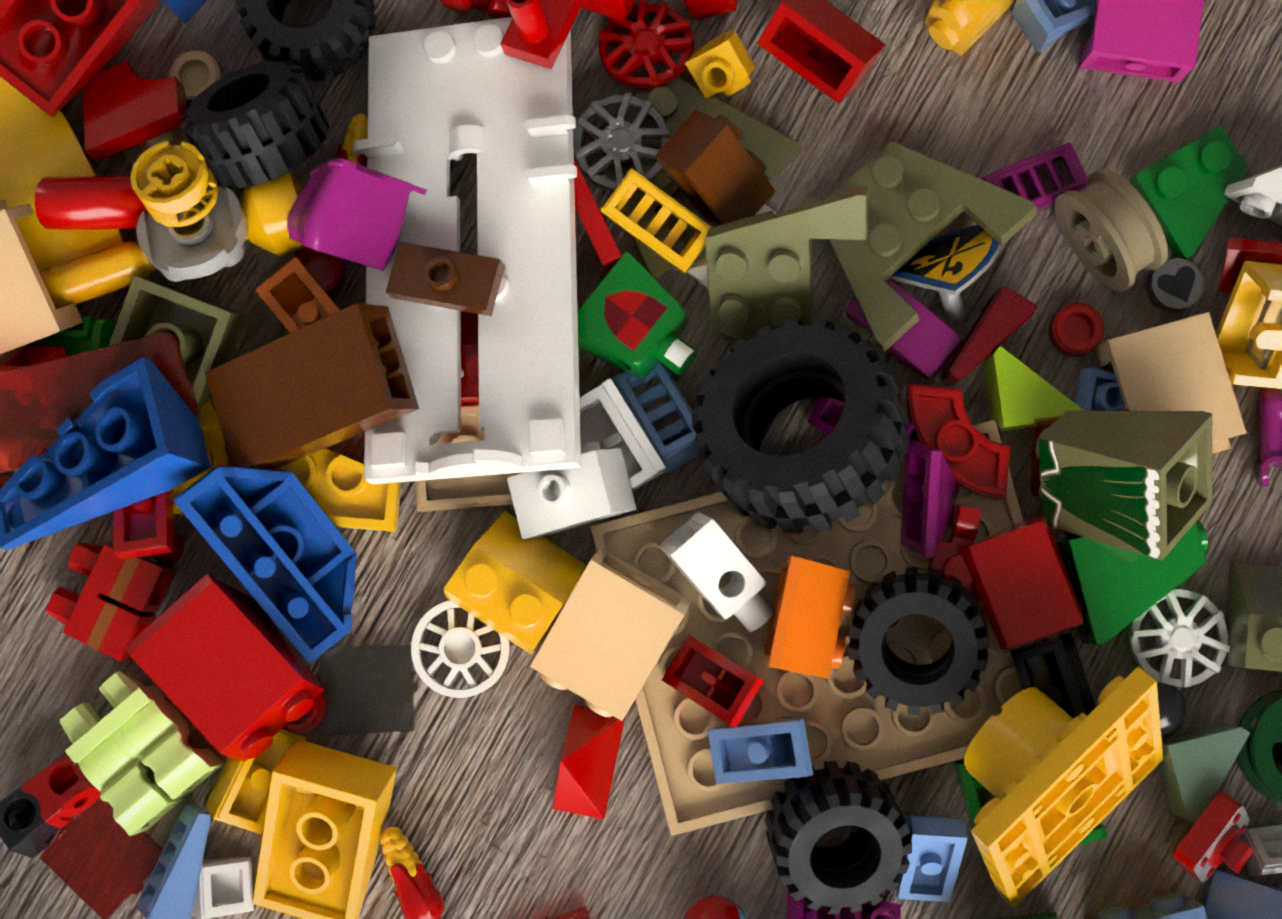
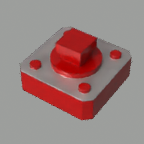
(1215, 839)

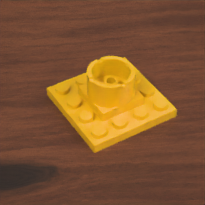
(1057, 775)

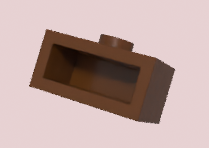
(715, 169)

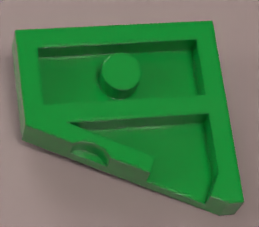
(1189, 188)

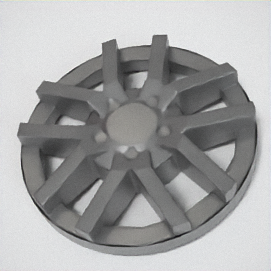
(619, 140)

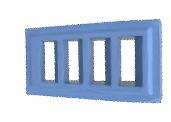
(681, 450)
(176, 875)

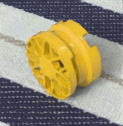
(174, 181)

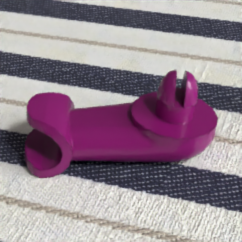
(1269, 432)

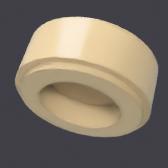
(195, 72)

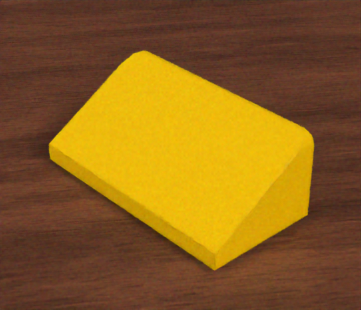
(244, 787)

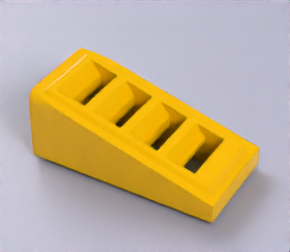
(669, 205)

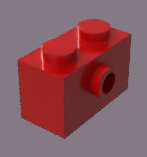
(821, 45)

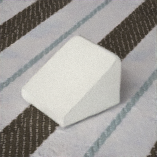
(224, 888)

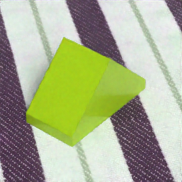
(1020, 394)

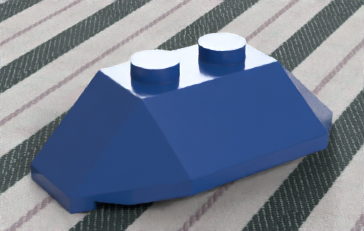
(278, 550)

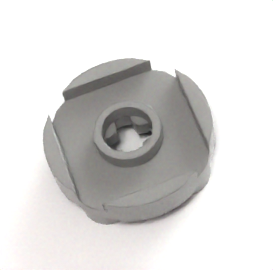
(203, 253)

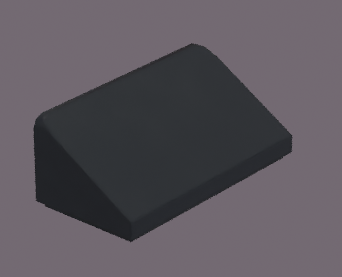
(1057, 672)

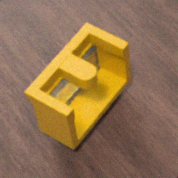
(1253, 327)

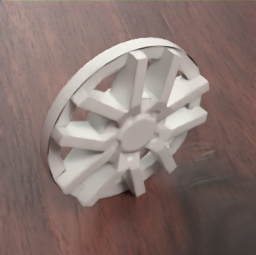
(1181, 639)
(457, 649)

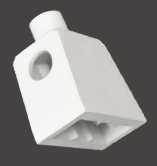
(703, 556)

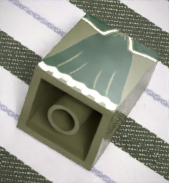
(1127, 476)

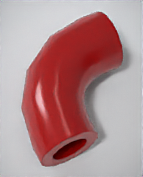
(87, 203)

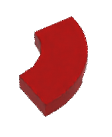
(943, 424)

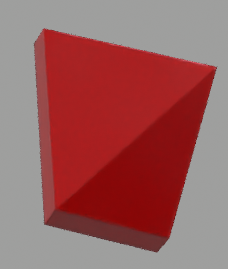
(587, 763)

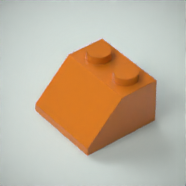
(808, 617)

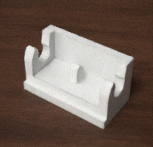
(611, 423)

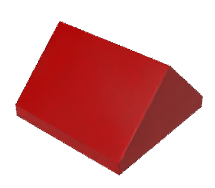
(1023, 583)

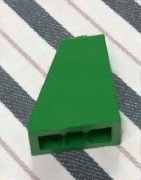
(1121, 584)

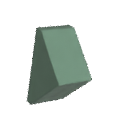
(1197, 766)

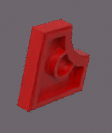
(128, 110)

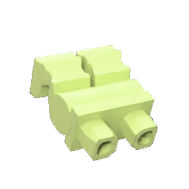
(122, 745)

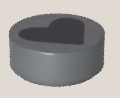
(1175, 285)

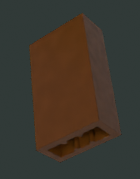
(312, 388)

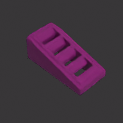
(1030, 166)

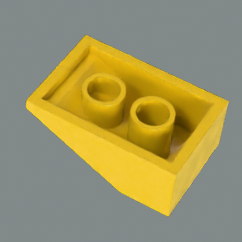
(322, 832)

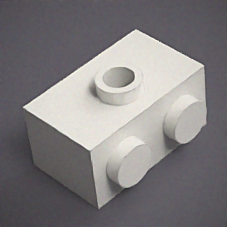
(572, 497)

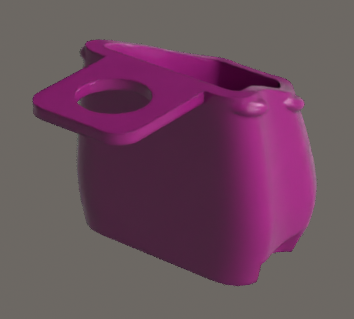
(351, 212)

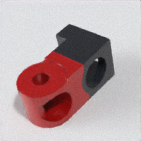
(44, 806)

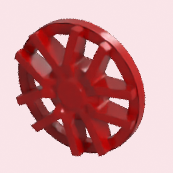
(646, 45)

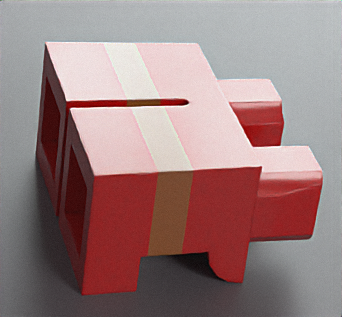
(98, 618)

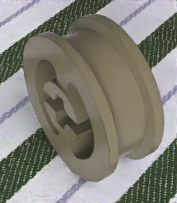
(1111, 229)

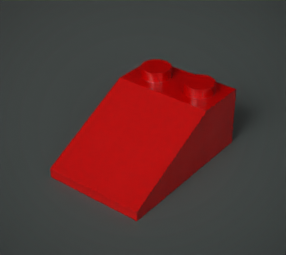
(61, 44)

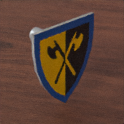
(951, 266)

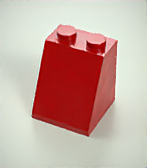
(226, 668)

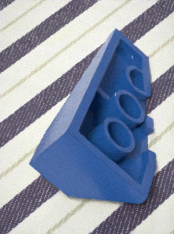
(118, 452)

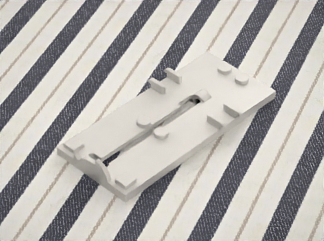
(431, 103)

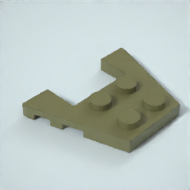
(676, 103)
(907, 207)
(765, 262)

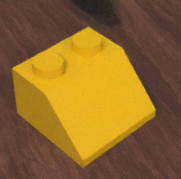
(515, 582)

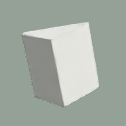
(1266, 848)

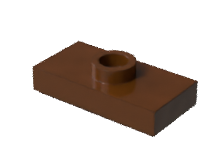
(445, 278)

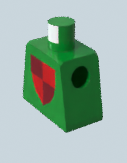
(634, 322)

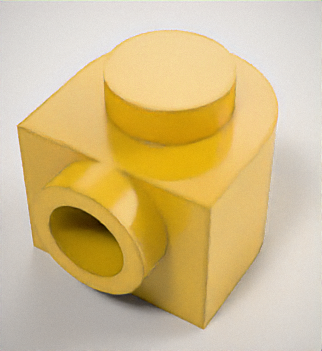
(721, 65)

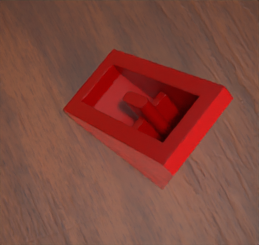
(712, 681)

